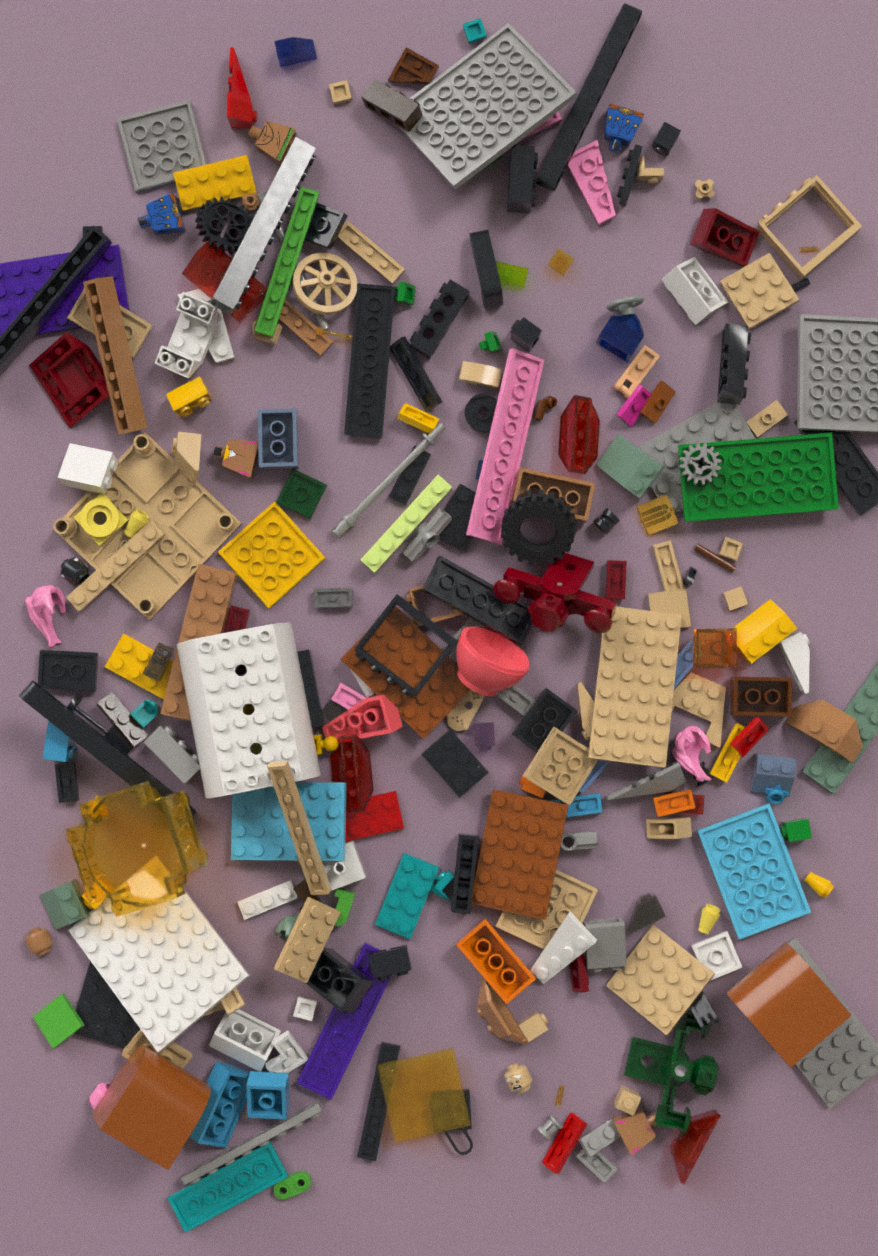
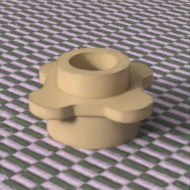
(700, 193)

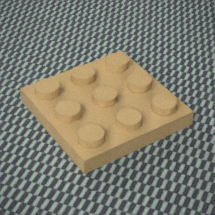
(759, 291)
(560, 766)

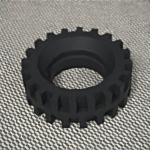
(543, 506)

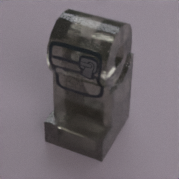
(159, 662)

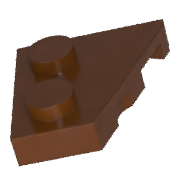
(413, 69)

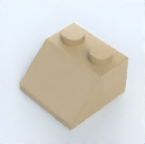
(187, 454)

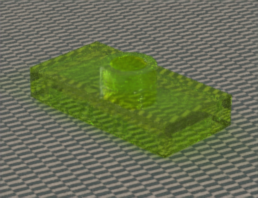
(512, 274)

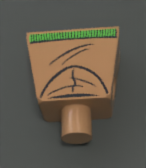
(273, 140)

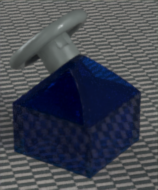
(624, 331)

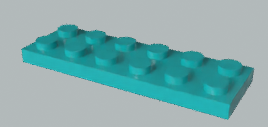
(227, 1186)

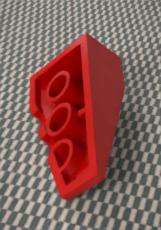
(239, 105)

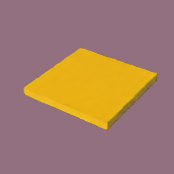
(271, 555)

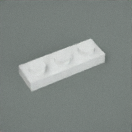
(267, 899)

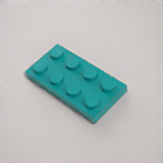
(407, 895)

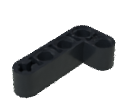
(486, 269)

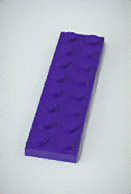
(341, 1035)

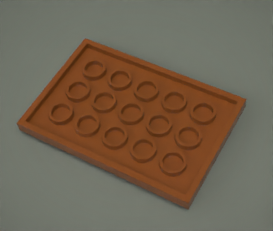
(410, 656)
(519, 854)

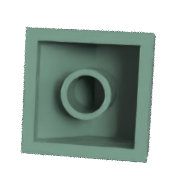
(65, 904)

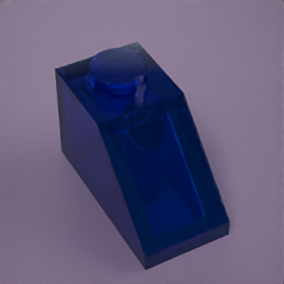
(295, 50)

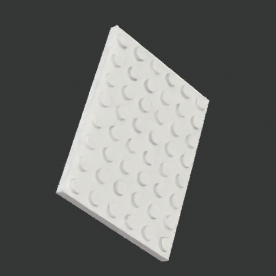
(161, 964)

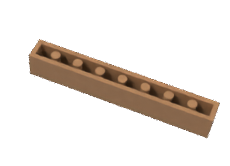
(115, 354)

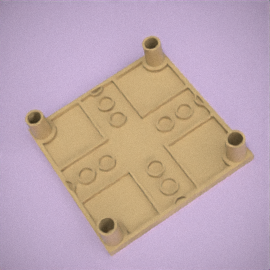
(185, 511)

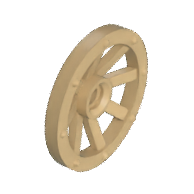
(323, 285)

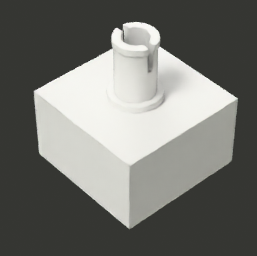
(345, 872)

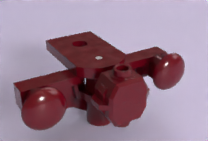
(558, 595)

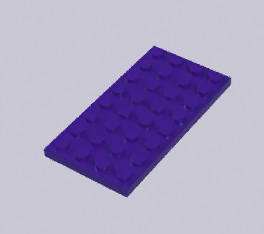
(24, 278)

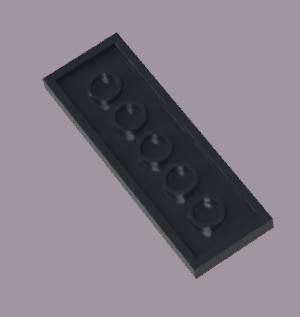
(853, 470)
(477, 600)

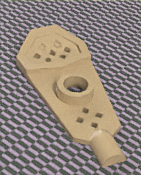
(463, 713)

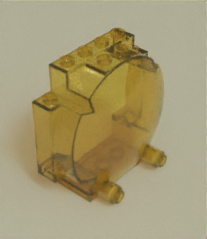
(136, 847)

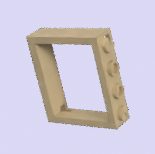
(834, 204)

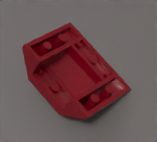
(71, 378)

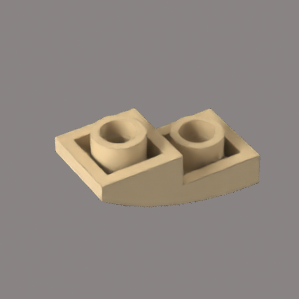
(480, 374)

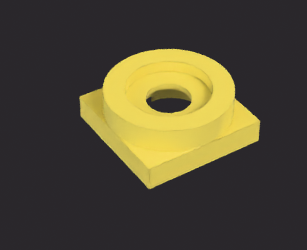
(114, 521)

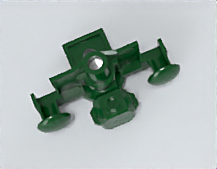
(671, 1069)

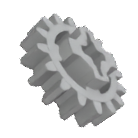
(708, 466)

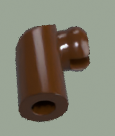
(543, 405)

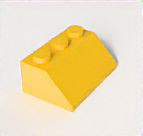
(762, 631)

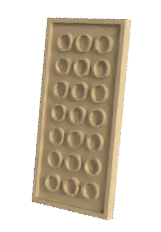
(635, 688)

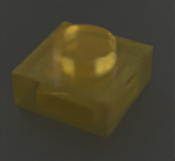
(561, 262)

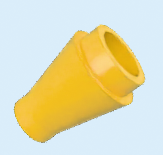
(819, 884)

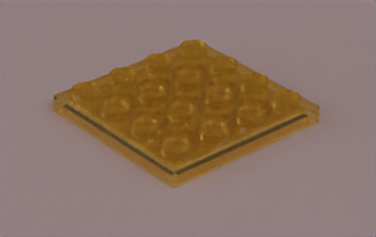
(424, 1095)

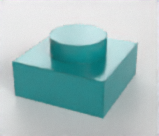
(474, 31)

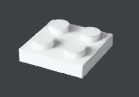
(717, 954)

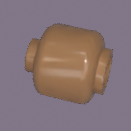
(39, 941)

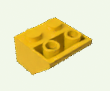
(189, 397)

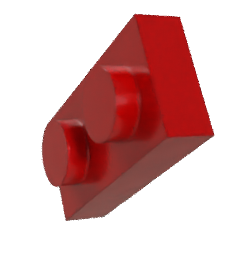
(749, 736)

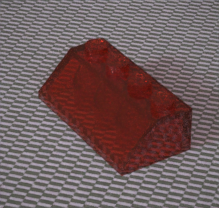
(207, 271)

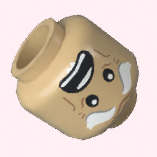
(518, 1078)

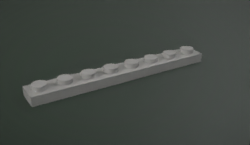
(259, 1139)

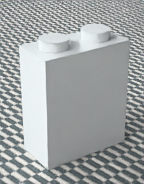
(88, 468)

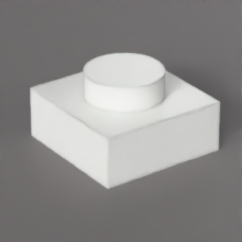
(305, 1008)

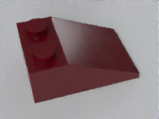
(724, 237)

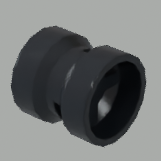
(606, 521)

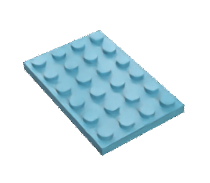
(262, 831)
(753, 871)

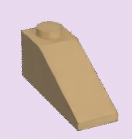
(586, 710)

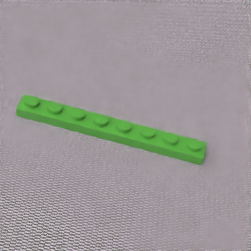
(287, 262)

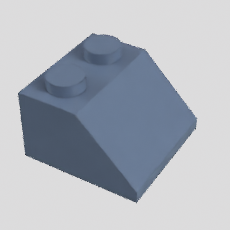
(771, 771)

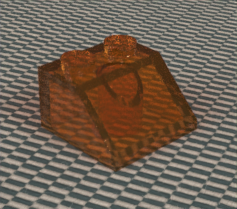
(715, 647)

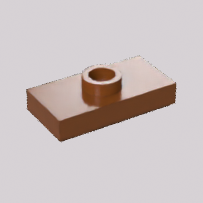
(657, 402)

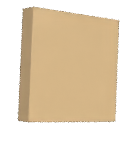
(671, 602)

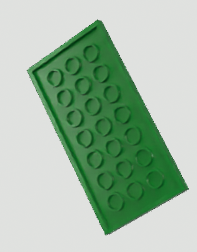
(763, 478)

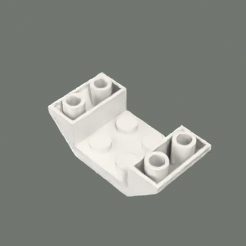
(190, 337)

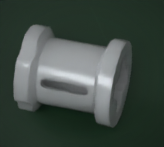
(552, 1121)

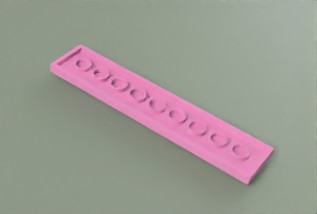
(505, 445)

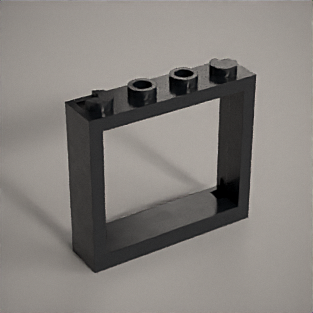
(392, 677)

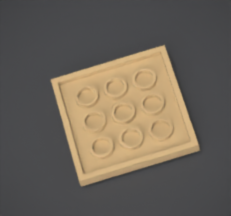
(566, 896)
(660, 980)

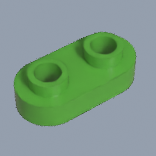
(292, 1185)

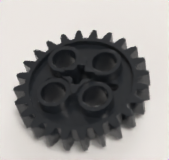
(212, 219)

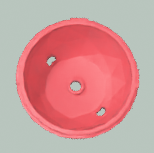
(489, 661)

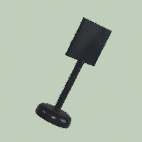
(111, 734)

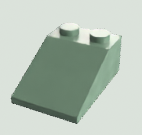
(630, 466)

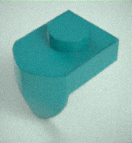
(145, 712)
(442, 880)

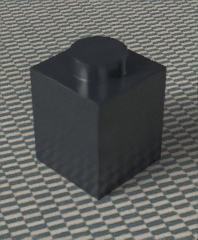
(665, 139)

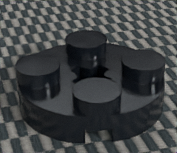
(474, 406)

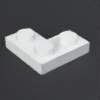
(290, 1054)

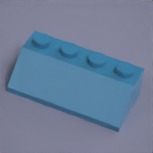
(224, 1105)

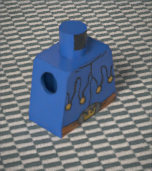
(621, 126)
(163, 216)

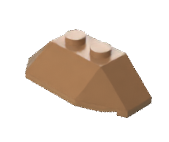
(828, 727)
(498, 1015)

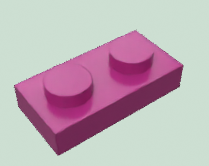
(631, 409)

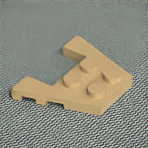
(704, 700)

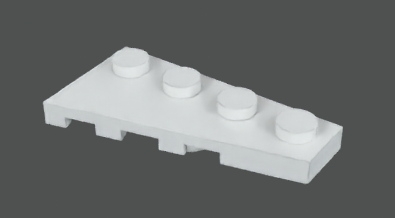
(220, 345)
(564, 947)

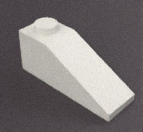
(797, 656)

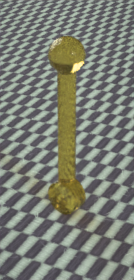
(319, 330)

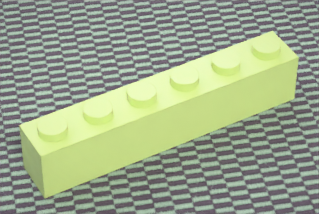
(406, 524)

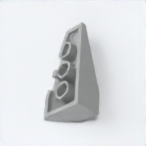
(655, 782)

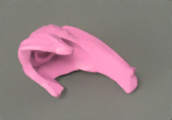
(41, 609)
(687, 750)

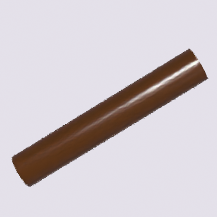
(715, 558)

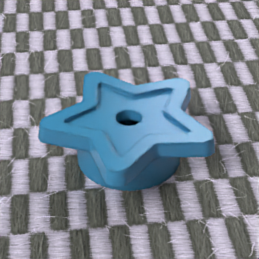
(776, 794)

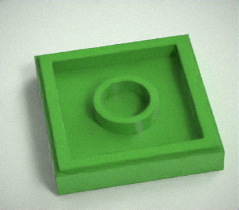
(58, 1021)

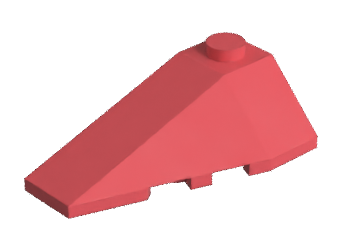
(366, 719)

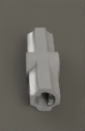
(427, 535)
(582, 840)

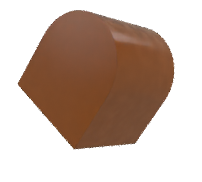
(788, 1004)
(152, 1106)

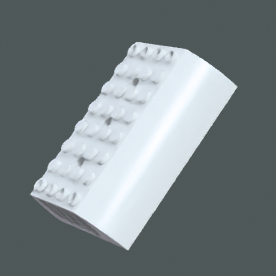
(217, 703)

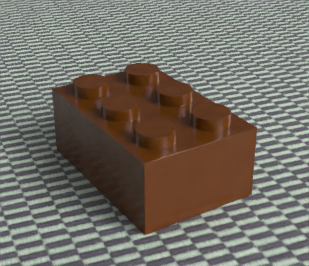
(761, 696)

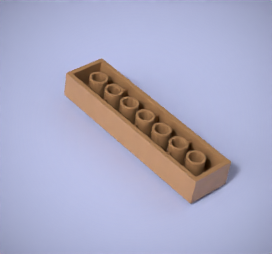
(204, 617)

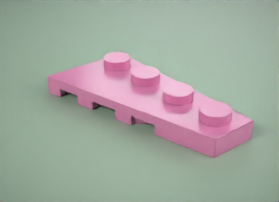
(590, 177)

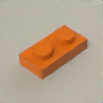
(674, 802)

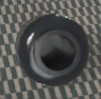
(74, 571)

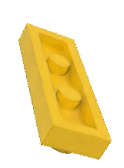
(727, 757)

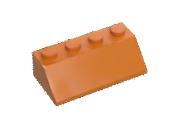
(495, 960)

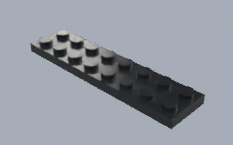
(369, 361)

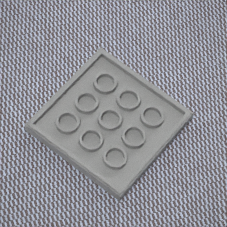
(161, 144)

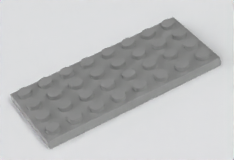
(844, 1056)

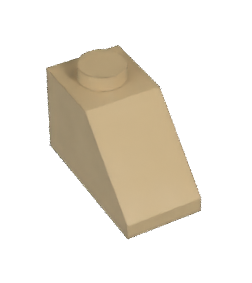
(669, 828)

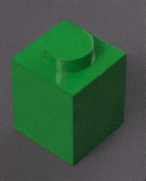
(796, 830)

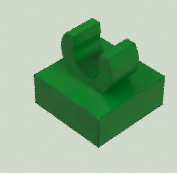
(406, 293)
(492, 342)

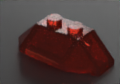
(579, 435)
(353, 766)
(688, 1148)

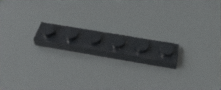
(376, 1107)

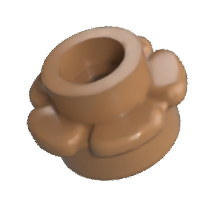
(250, 206)

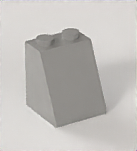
(610, 944)

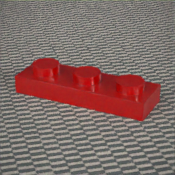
(564, 1143)

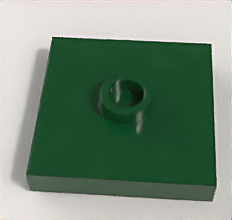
(301, 494)

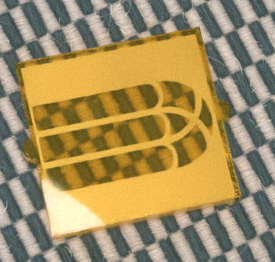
(657, 515)

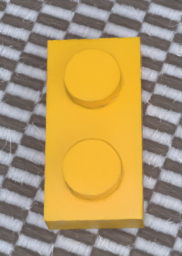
(418, 418)

